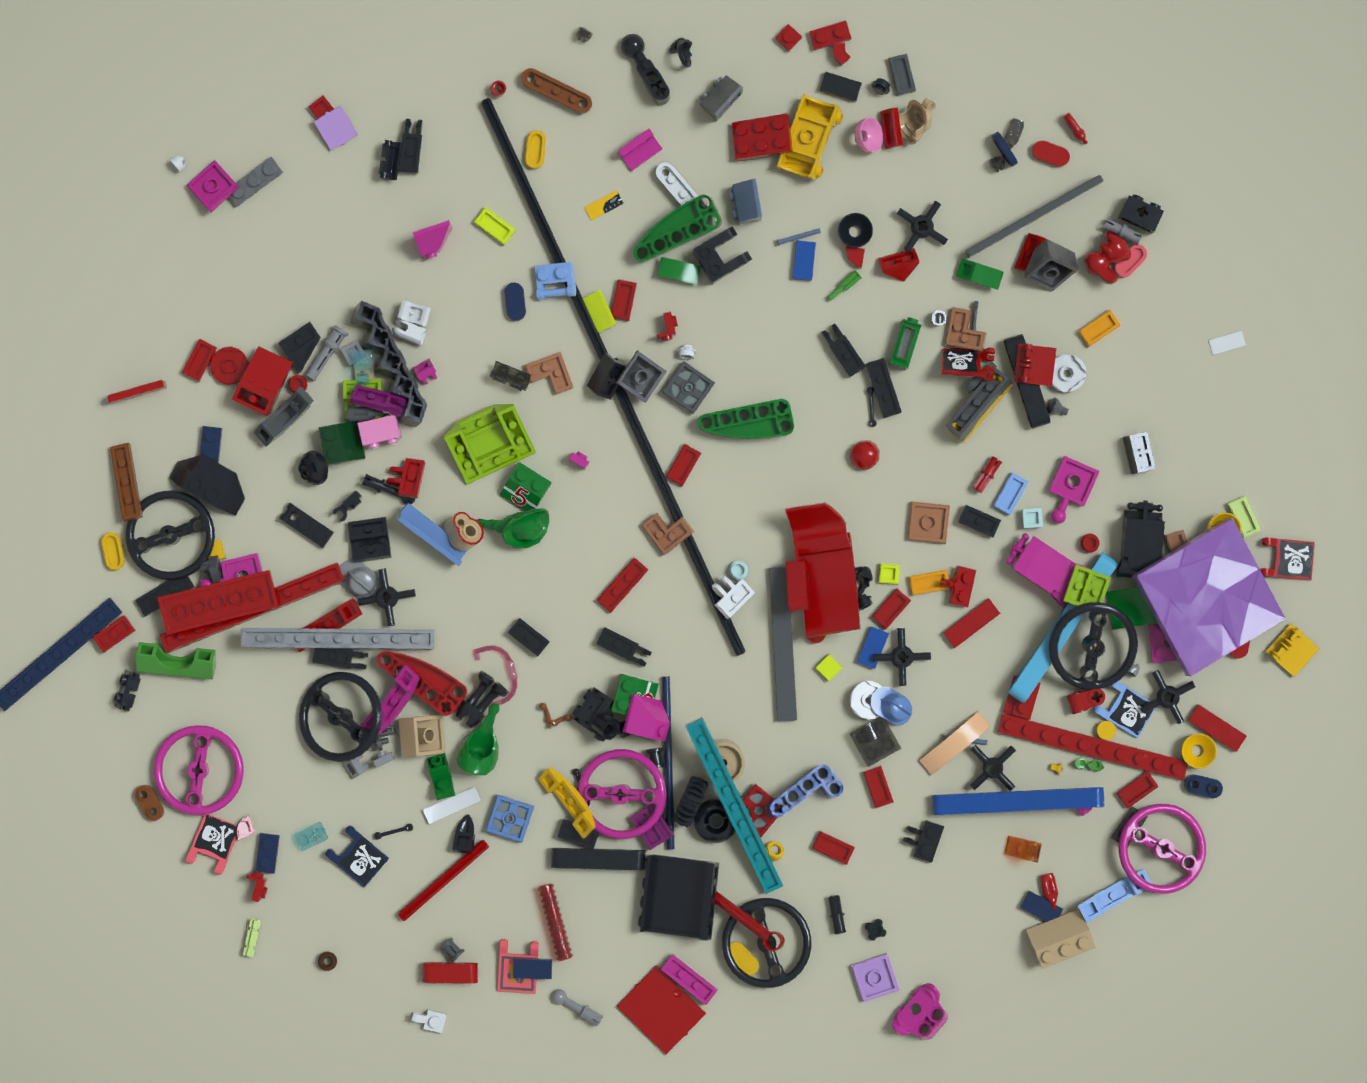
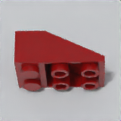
(262, 381)

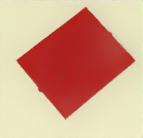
(661, 1009)

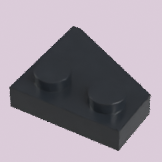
(300, 345)

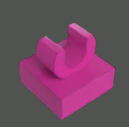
(424, 370)

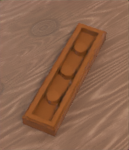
(126, 482)

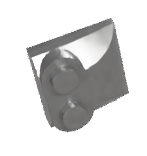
(641, 376)

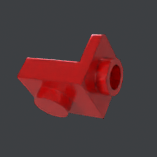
(670, 322)
(260, 890)

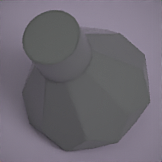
(1056, 407)

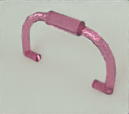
(510, 666)

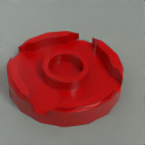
(228, 365)

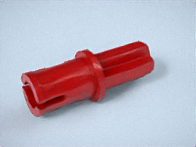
(987, 474)

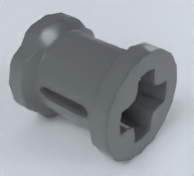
(454, 947)

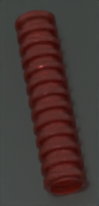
(555, 922)

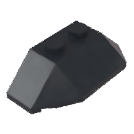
(210, 482)

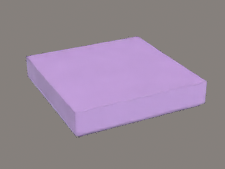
(875, 977)

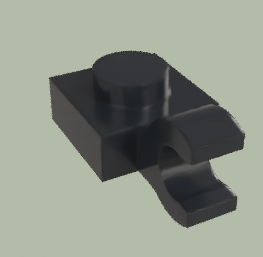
(352, 501)

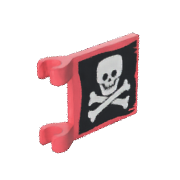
(214, 839)

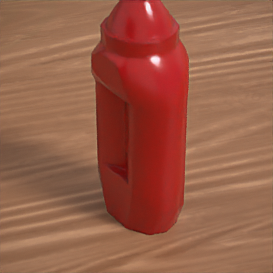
(1075, 128)
(1049, 888)

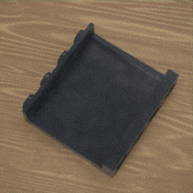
(679, 896)

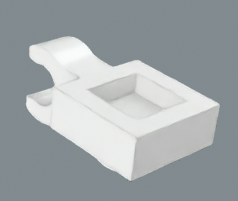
(433, 1020)

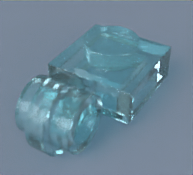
(362, 361)

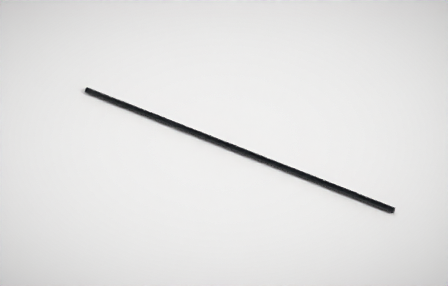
(600, 350)

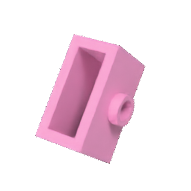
(380, 430)

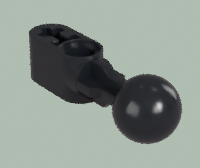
(633, 47)

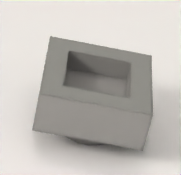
(347, 351)
(383, 758)

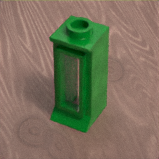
(905, 343)

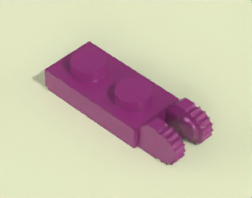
(377, 400)

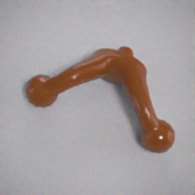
(543, 706)

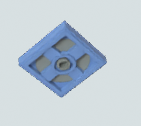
(510, 818)

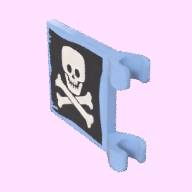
(1127, 710)

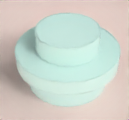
(738, 570)

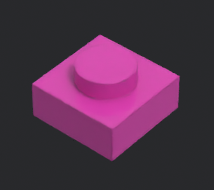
(579, 459)

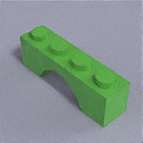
(154, 660)

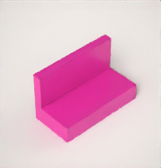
(640, 149)

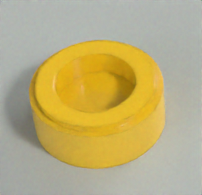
(1106, 730)

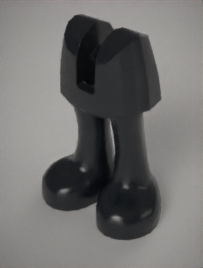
(470, 704)

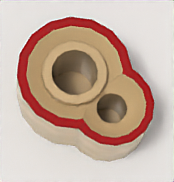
(463, 531)

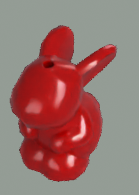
(1112, 251)

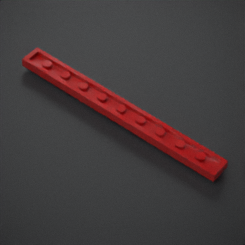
(286, 594)
(1092, 746)

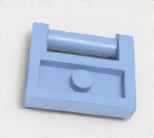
(554, 274)

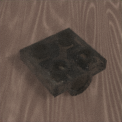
(875, 741)

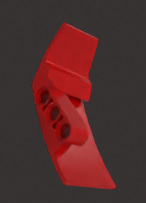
(823, 571)

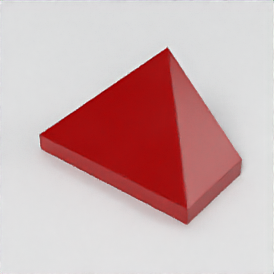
(899, 264)

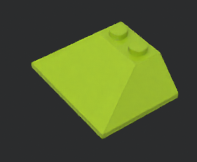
(488, 441)

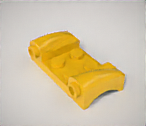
(809, 137)

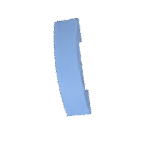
(1110, 897)

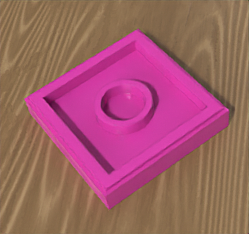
(212, 186)

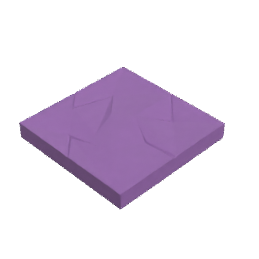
(1209, 597)

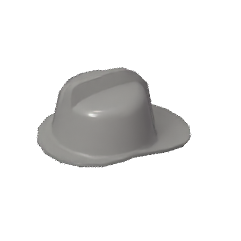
(359, 579)

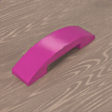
(396, 699)

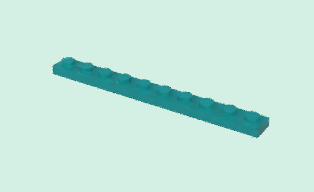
(734, 805)

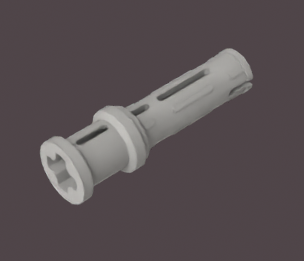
(331, 345)

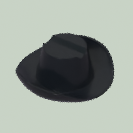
(713, 822)

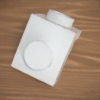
(414, 313)

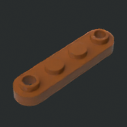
(556, 90)

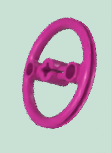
(208, 733)
(659, 792)
(1196, 863)

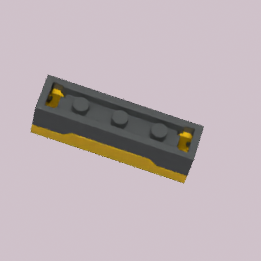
(979, 406)

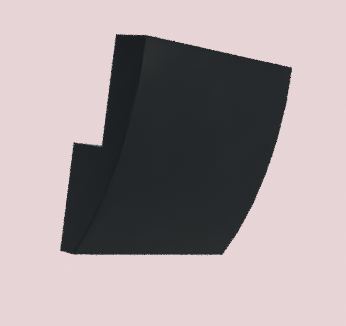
(369, 539)

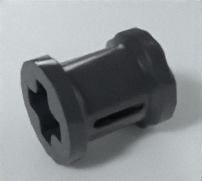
(655, 756)

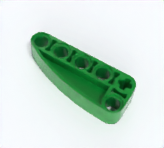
(679, 221)
(753, 428)

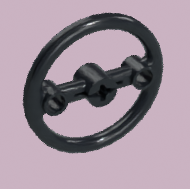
(206, 526)
(1092, 655)
(368, 736)
(782, 978)

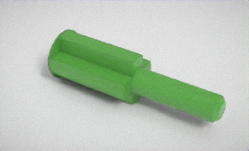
(847, 283)

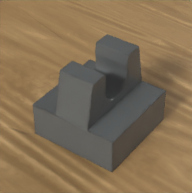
(214, 569)

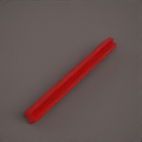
(443, 880)

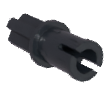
(837, 914)

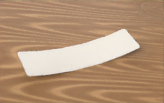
(452, 805)

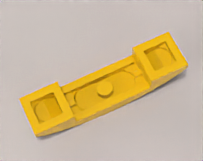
(571, 799)

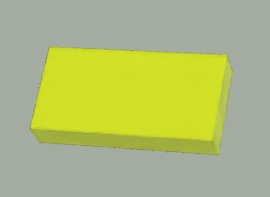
(494, 226)
(599, 311)

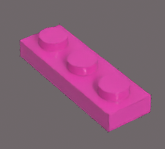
(689, 979)

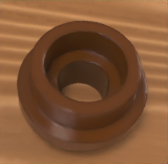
(327, 967)

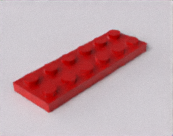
(218, 602)

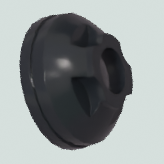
(860, 221)
(317, 468)

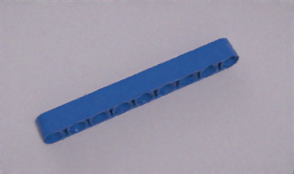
(1018, 801)

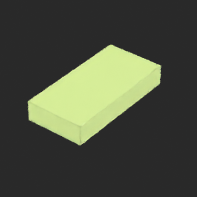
(1243, 511)

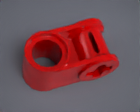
(1082, 700)

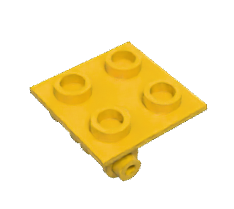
(1292, 650)

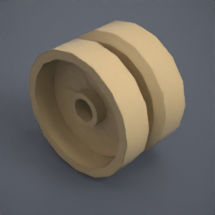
(732, 753)

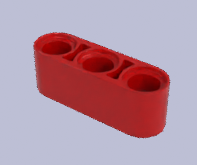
(449, 972)

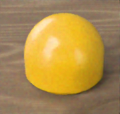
(775, 857)

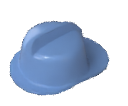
(891, 705)

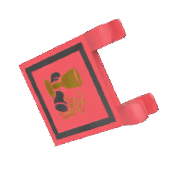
(506, 982)

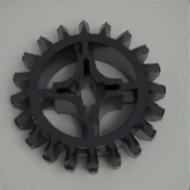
(690, 801)

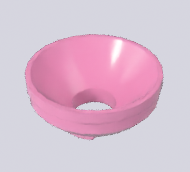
(872, 135)

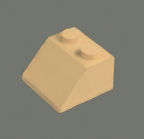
(421, 735)

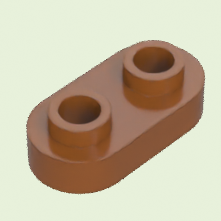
(149, 802)

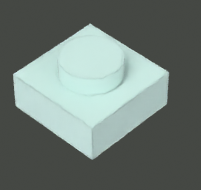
(1032, 518)

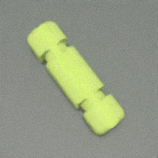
(251, 937)

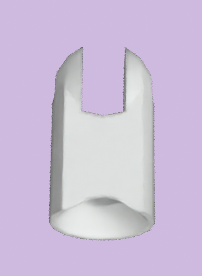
(412, 332)

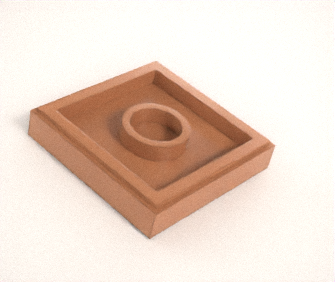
(928, 522)

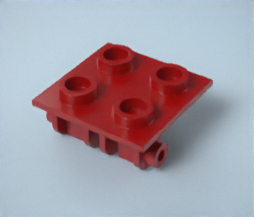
(1035, 364)

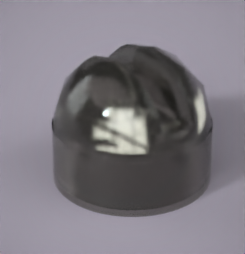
(586, 34)
(997, 163)

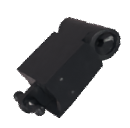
(1140, 538)

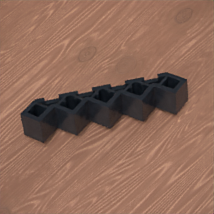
(390, 361)

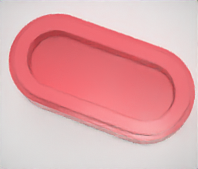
(1127, 267)

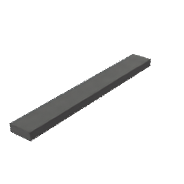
(1034, 216)
(782, 646)

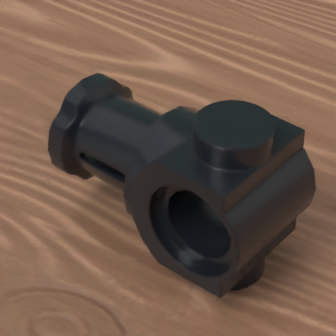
(607, 727)

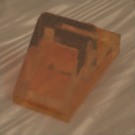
(1023, 848)

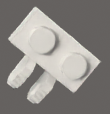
(734, 598)

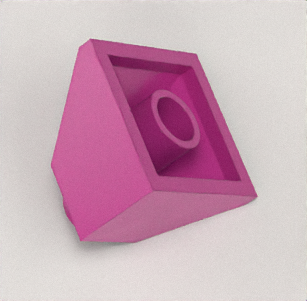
(432, 239)
(647, 718)

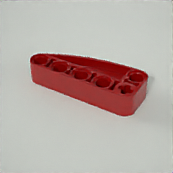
(431, 678)

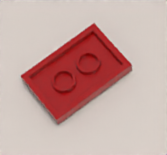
(762, 137)

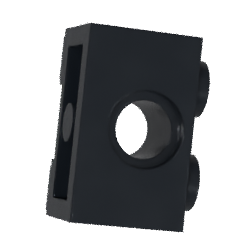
(711, 261)

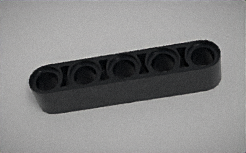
(1030, 393)
(597, 858)

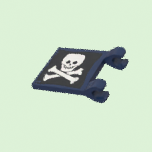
(360, 859)

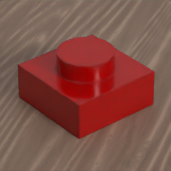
(788, 37)

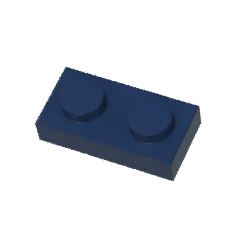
(211, 442)
(267, 853)

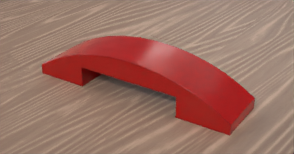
(336, 618)

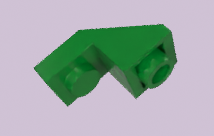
(979, 274)
(441, 776)

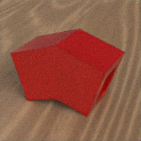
(840, 54)

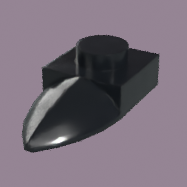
(464, 836)

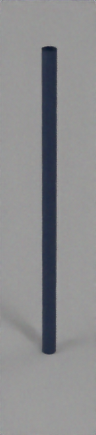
(668, 762)

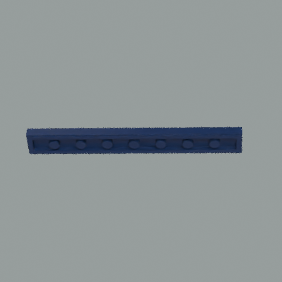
(58, 653)

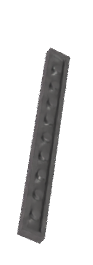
(336, 638)

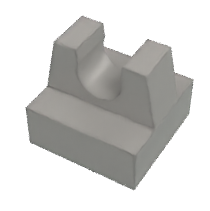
(354, 767)

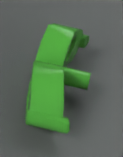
(1094, 765)

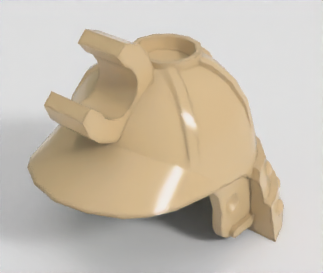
(916, 120)

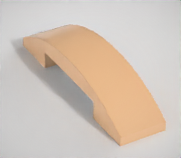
(954, 743)

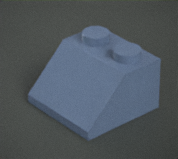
(746, 201)

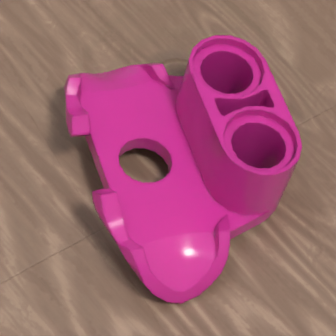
(928, 998)

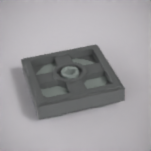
(688, 387)

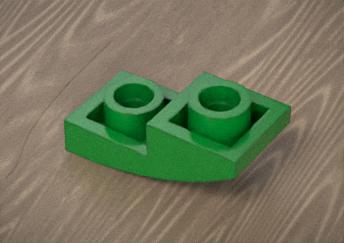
(678, 271)

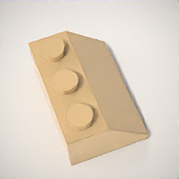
(1060, 938)

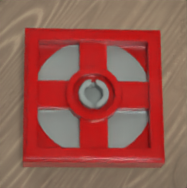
(756, 804)

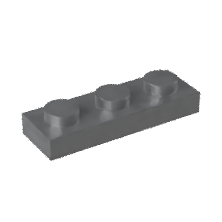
(256, 181)

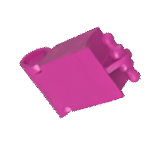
(1043, 567)

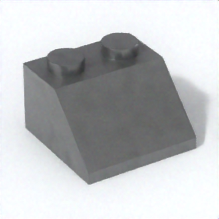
(721, 97)
(1051, 265)

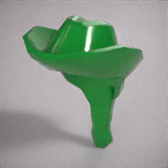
(521, 528)
(480, 748)

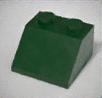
(341, 443)

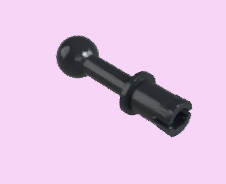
(379, 485)

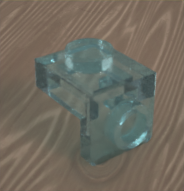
(311, 836)

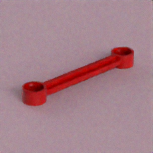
(748, 921)

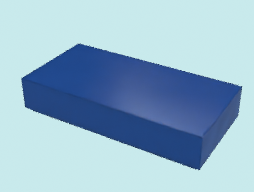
(804, 260)
(873, 645)

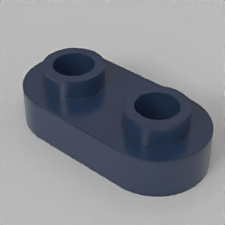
(1203, 787)

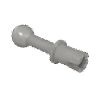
(560, 997)

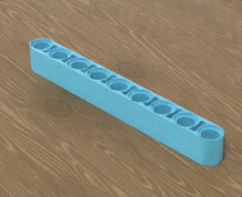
(1040, 659)

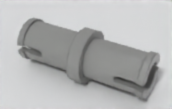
(1122, 231)

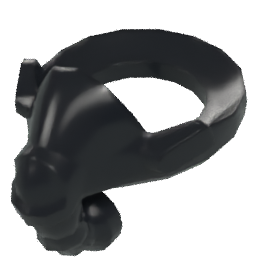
(682, 46)
(865, 576)

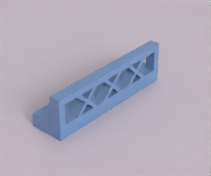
(429, 532)

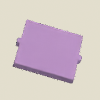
(335, 128)

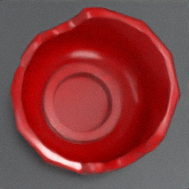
(864, 455)

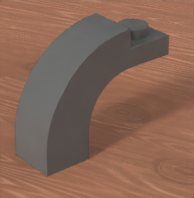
(284, 417)

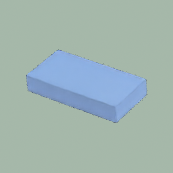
(1010, 493)

